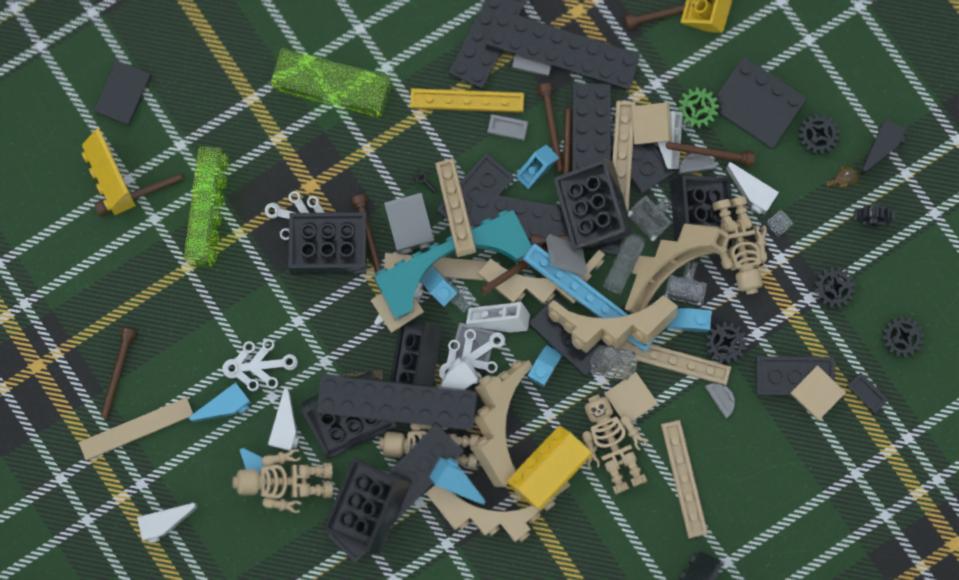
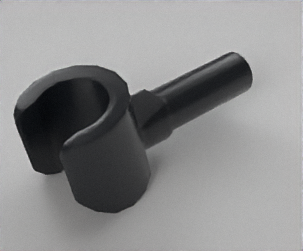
(422, 179)

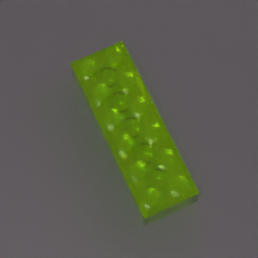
(331, 82)
(205, 206)

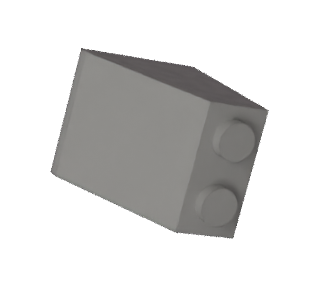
(409, 223)

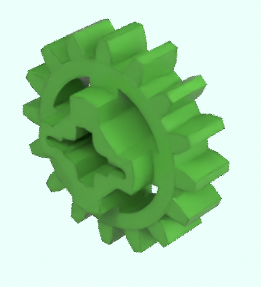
(690, 105)

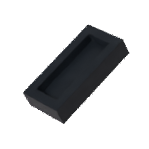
(867, 393)

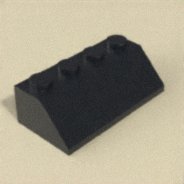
(416, 353)

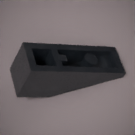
(886, 141)

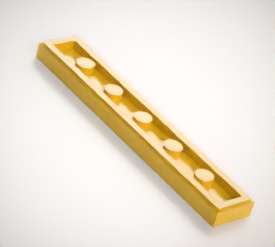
(467, 100)

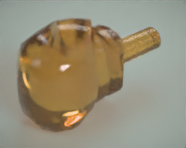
(847, 176)

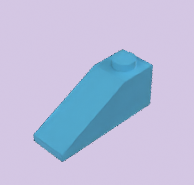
(691, 320)
(225, 404)
(451, 477)

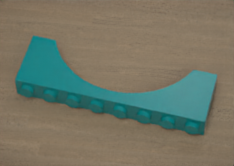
(399, 283)

